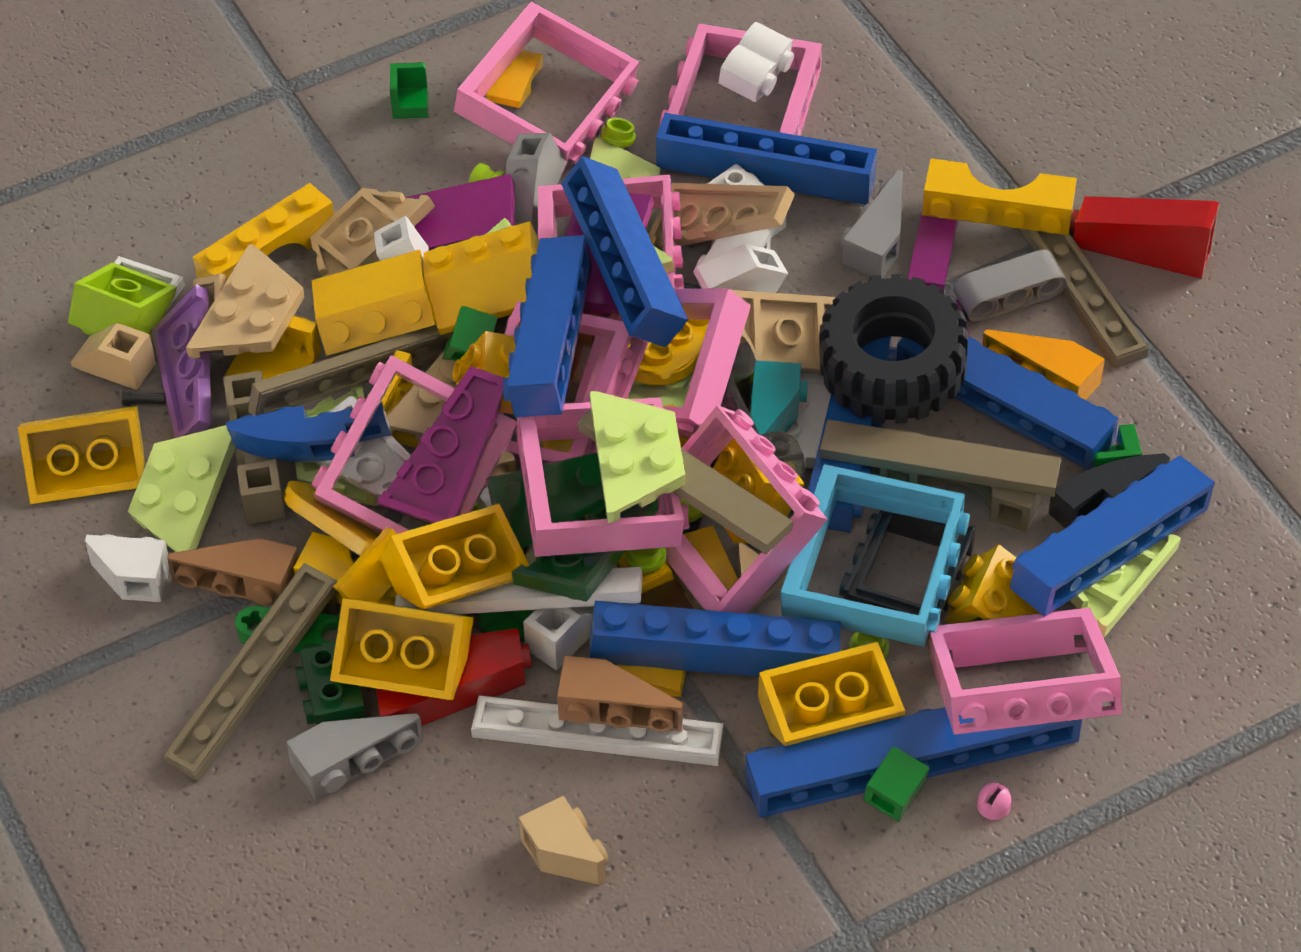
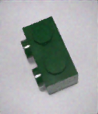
(327, 698)

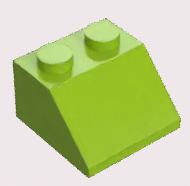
(120, 297)

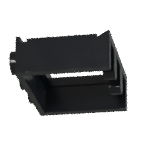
(866, 553)

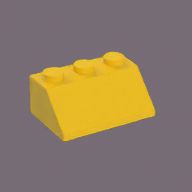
(480, 274)
(372, 302)
(82, 454)
(453, 557)
(401, 648)
(828, 694)

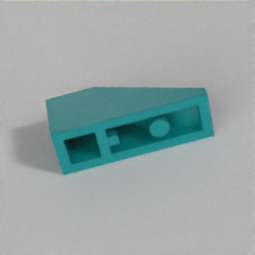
(777, 395)

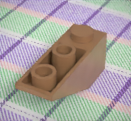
(242, 569)
(606, 694)

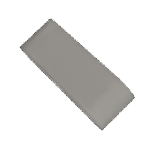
(1010, 285)

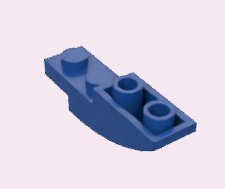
(295, 437)

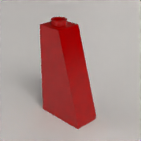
(1148, 231)
(492, 668)

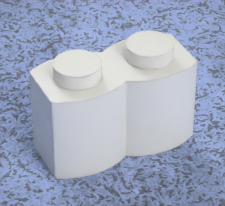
(756, 62)

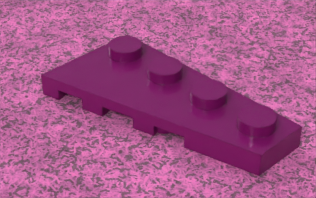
(445, 461)

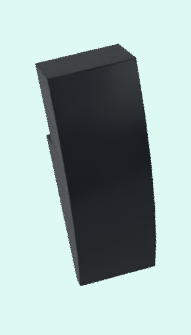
(1090, 488)

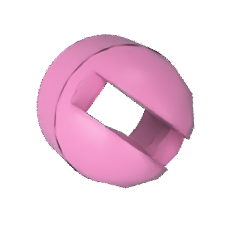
(1001, 804)

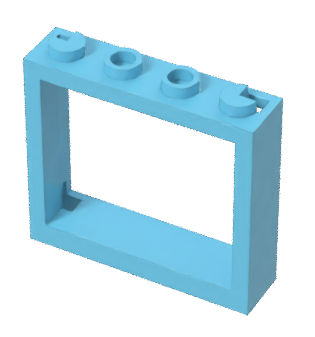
(890, 496)

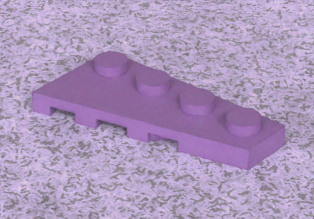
(184, 378)

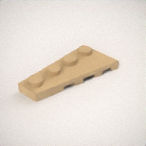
(725, 211)

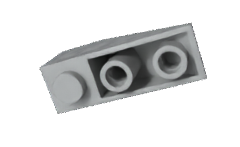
(533, 163)
(875, 238)
(345, 749)

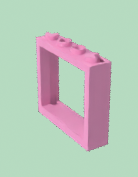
(571, 42)
(719, 43)
(555, 204)
(727, 320)
(614, 378)
(362, 414)
(587, 535)
(687, 563)
(1027, 701)

